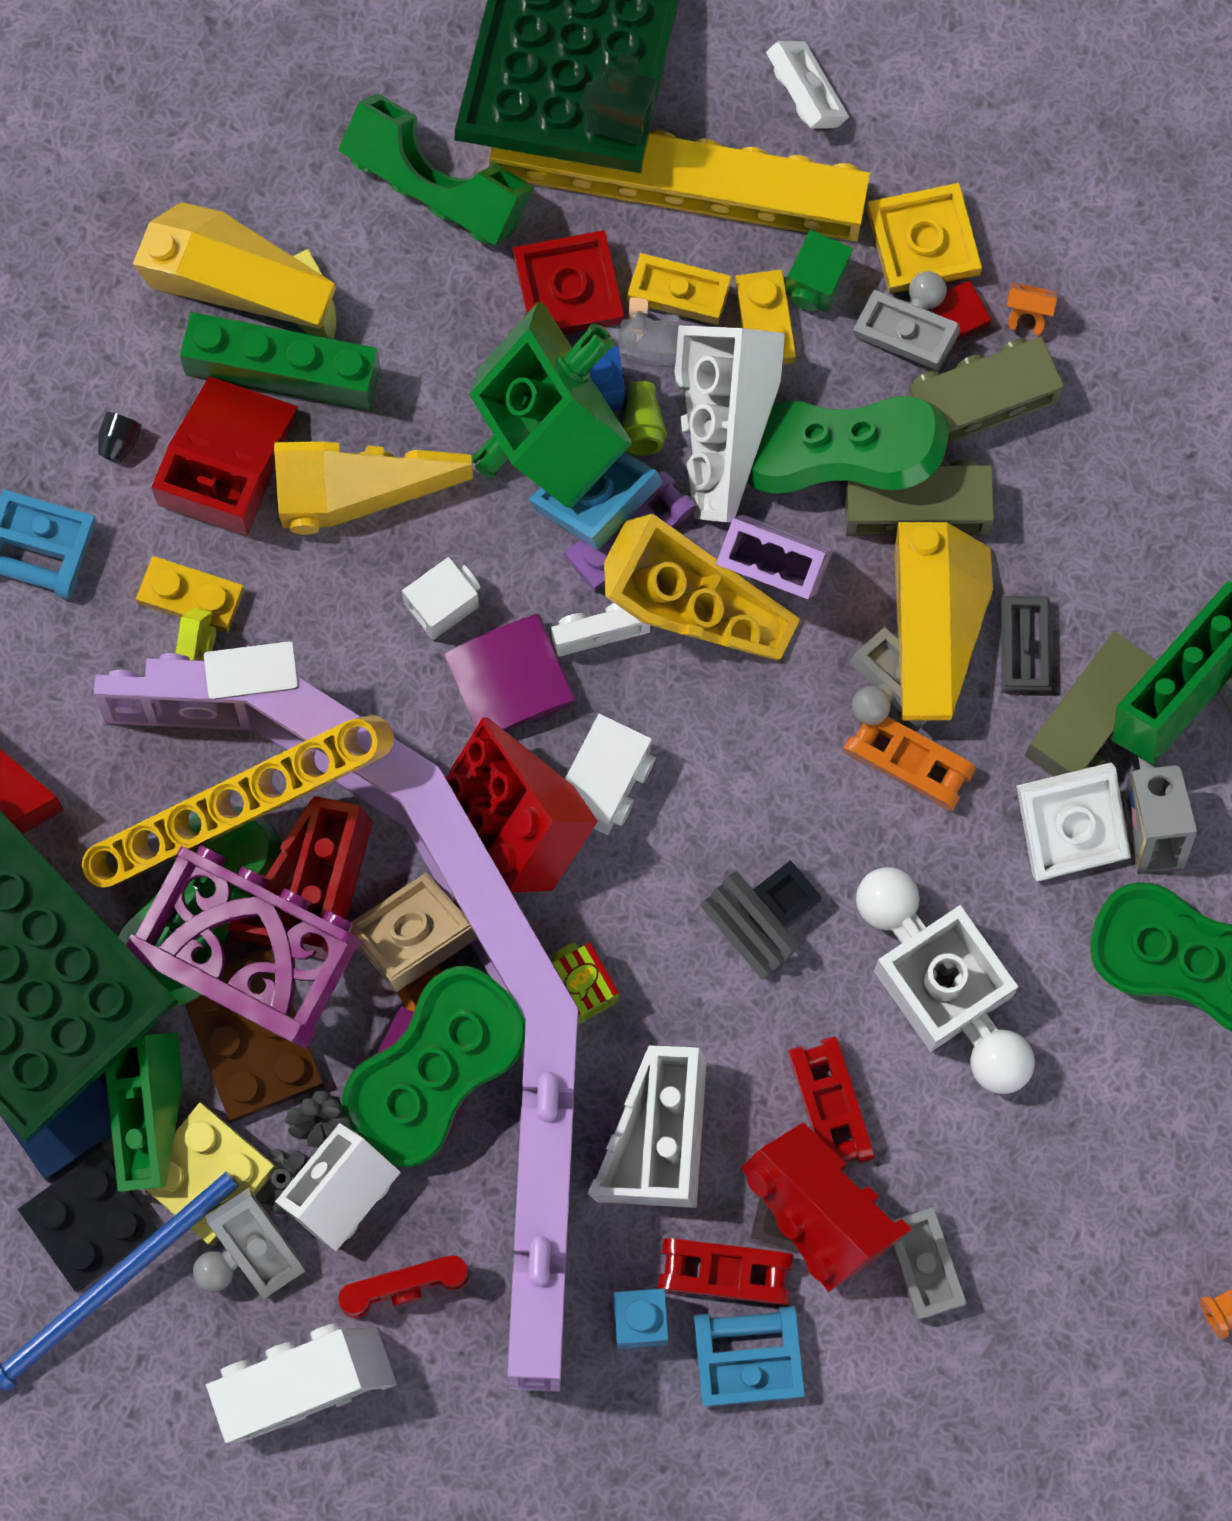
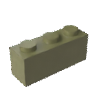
(992, 388)
(952, 495)
(1087, 712)

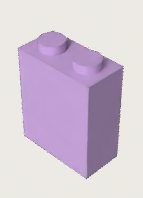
(774, 556)

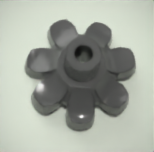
(316, 1118)
(286, 1167)

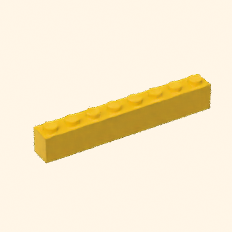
(716, 182)

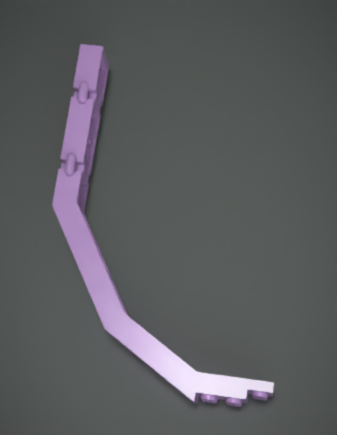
(422, 802)

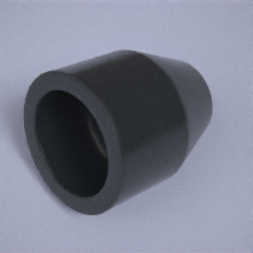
(117, 436)

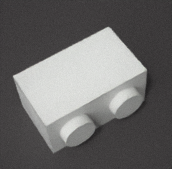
(608, 769)
(338, 1187)

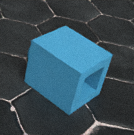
(640, 1318)

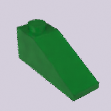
(144, 1109)

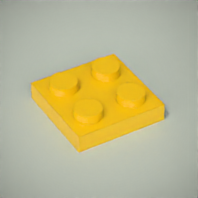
(924, 234)

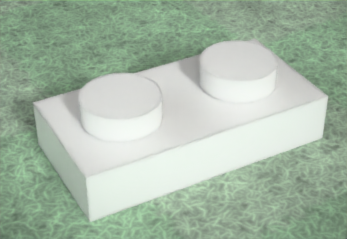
(807, 84)
(581, 632)

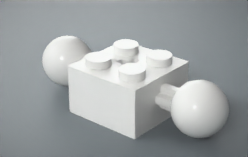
(952, 945)

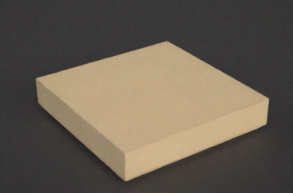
(412, 932)

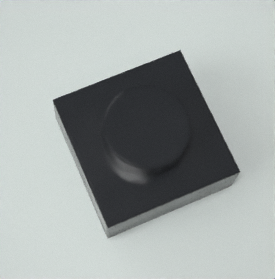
(788, 894)

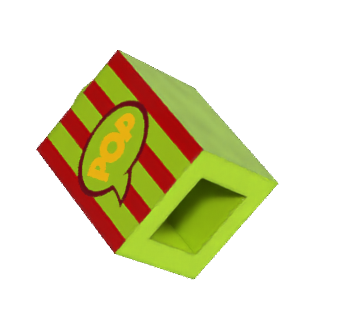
(585, 979)

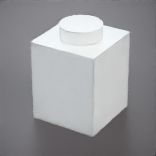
(442, 597)

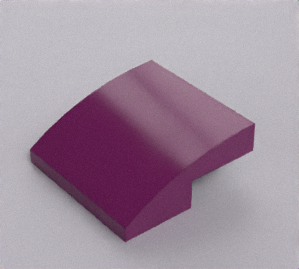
(511, 674)

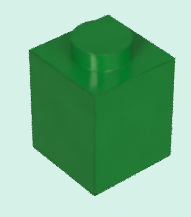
(818, 272)

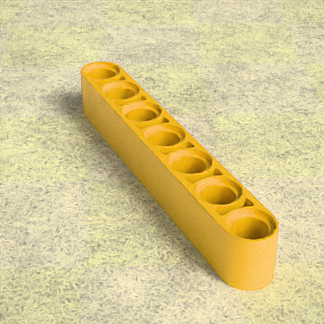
(258, 795)

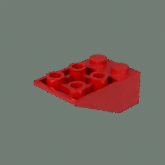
(223, 455)
(519, 809)

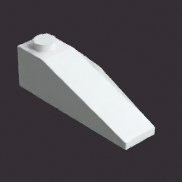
(728, 394)

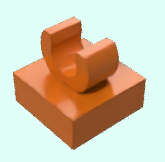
(1032, 301)

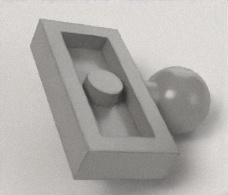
(910, 327)
(880, 667)
(251, 1244)

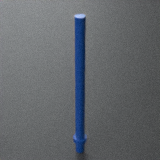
(115, 1280)

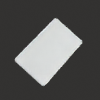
(250, 670)

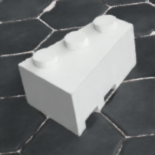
(659, 1136)
(299, 1381)

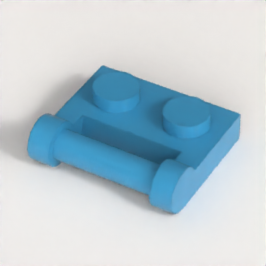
(48, 531)
(751, 1373)

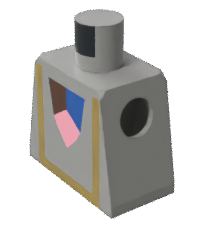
(1158, 816)

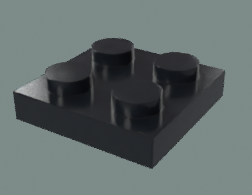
(87, 1221)

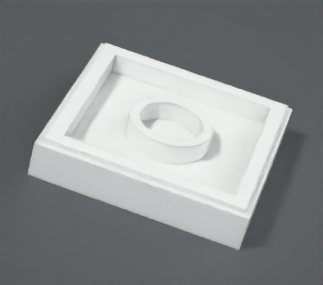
(1073, 821)

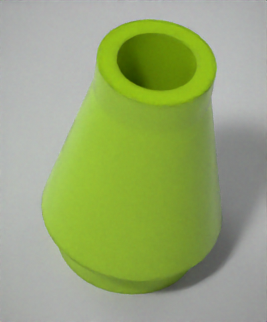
(643, 419)

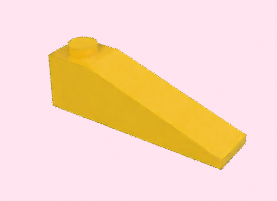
(225, 263)
(331, 487)
(681, 589)
(941, 604)

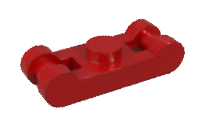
(831, 1100)
(725, 1271)
(403, 1285)

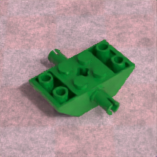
(547, 408)

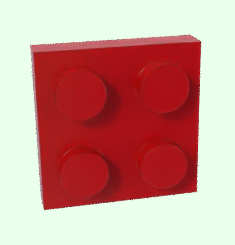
(572, 280)

